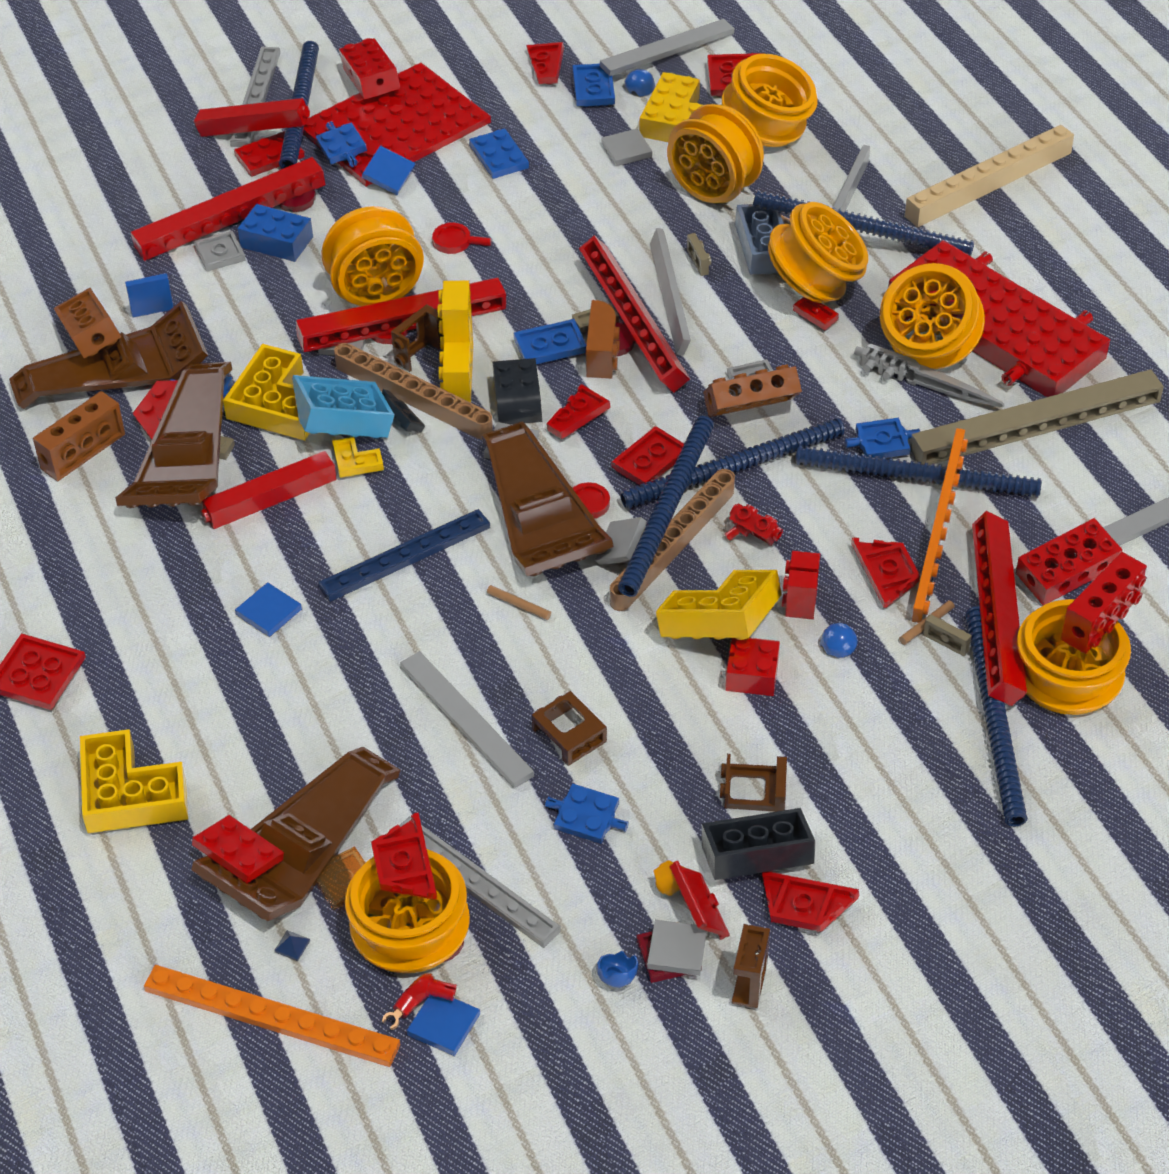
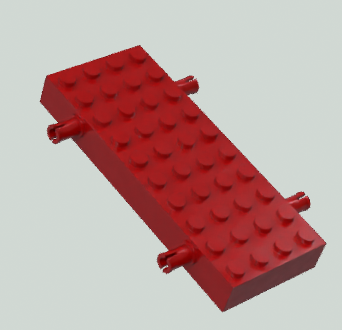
(1022, 330)

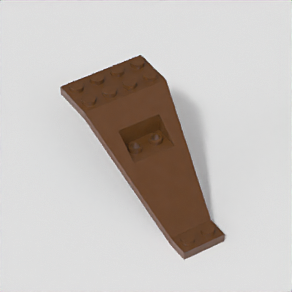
(134, 360)
(186, 445)
(539, 506)
(308, 831)

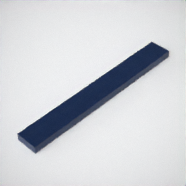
(403, 555)

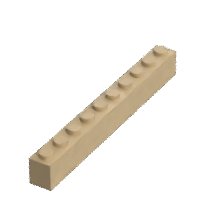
(988, 175)

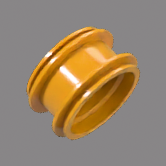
(773, 97)
(715, 153)
(818, 252)
(365, 262)
(958, 336)
(1097, 673)
(387, 939)

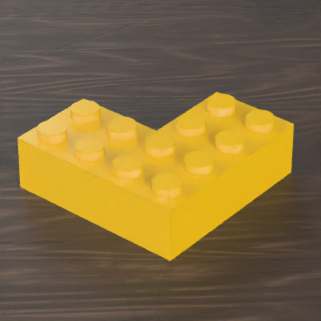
(668, 105)
(457, 339)
(266, 393)
(721, 613)
(126, 796)

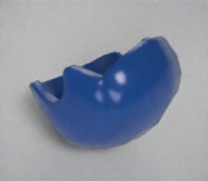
(640, 81)
(839, 640)
(617, 969)

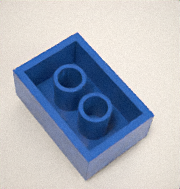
(275, 232)

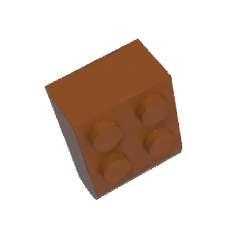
(602, 341)

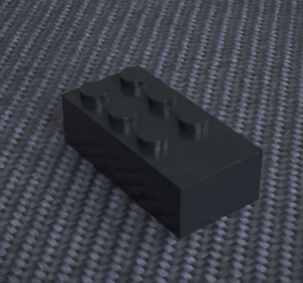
(758, 843)

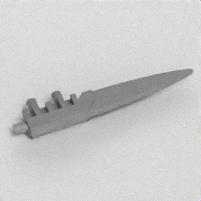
(915, 373)

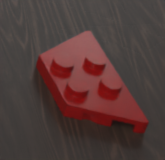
(153, 406)
(887, 568)
(404, 861)
(806, 901)

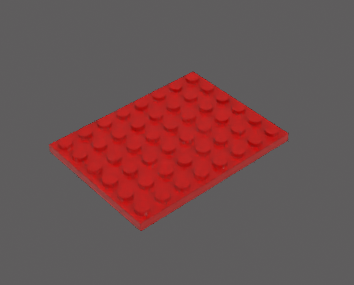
(406, 121)

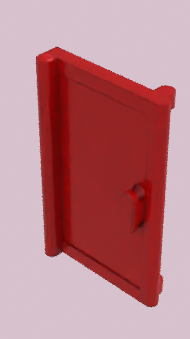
(699, 900)

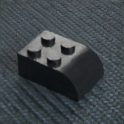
(517, 391)

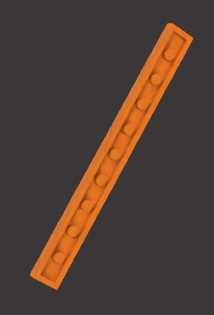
(939, 532)
(272, 1015)

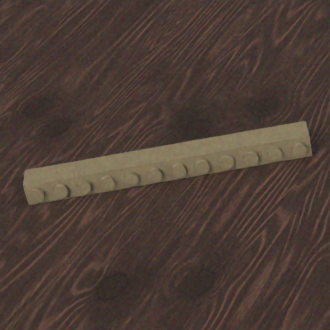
(1039, 416)

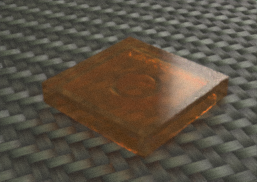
(338, 874)

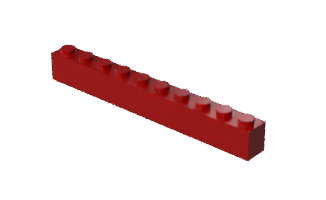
(227, 208)
(634, 314)
(383, 317)
(998, 608)

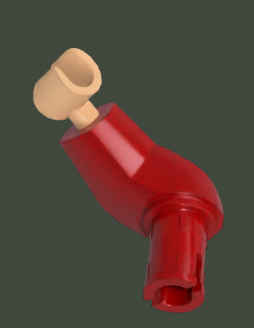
(416, 993)

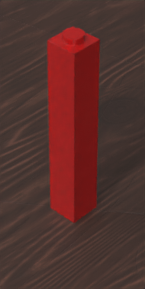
(252, 117)
(268, 490)

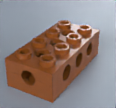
(87, 320)
(752, 391)
(79, 436)

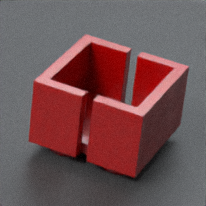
(801, 584)
(753, 666)

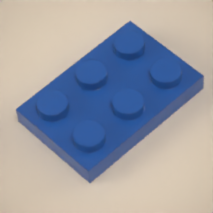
(592, 85)
(498, 153)
(550, 341)

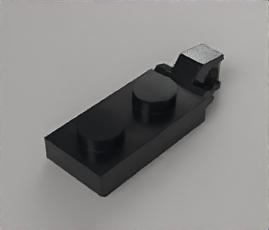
(403, 413)

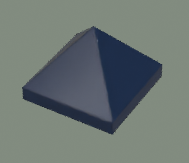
(292, 945)

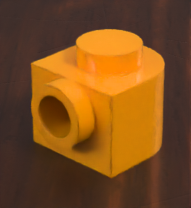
(665, 880)

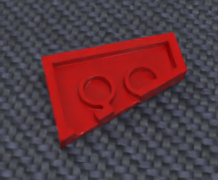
(546, 61)
(579, 410)

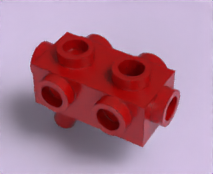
(749, 522)

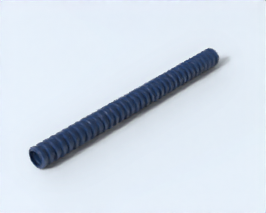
(302, 89)
(869, 225)
(740, 460)
(916, 471)
(665, 507)
(998, 731)

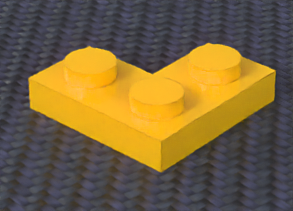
(353, 462)

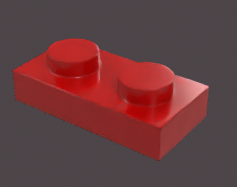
(816, 313)

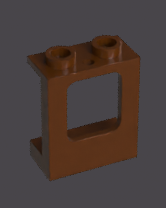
(427, 333)
(578, 740)
(774, 788)
(751, 966)

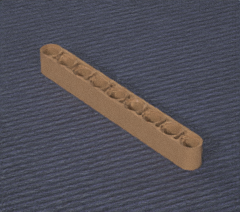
(413, 390)
(681, 531)

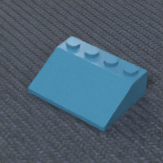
(342, 407)

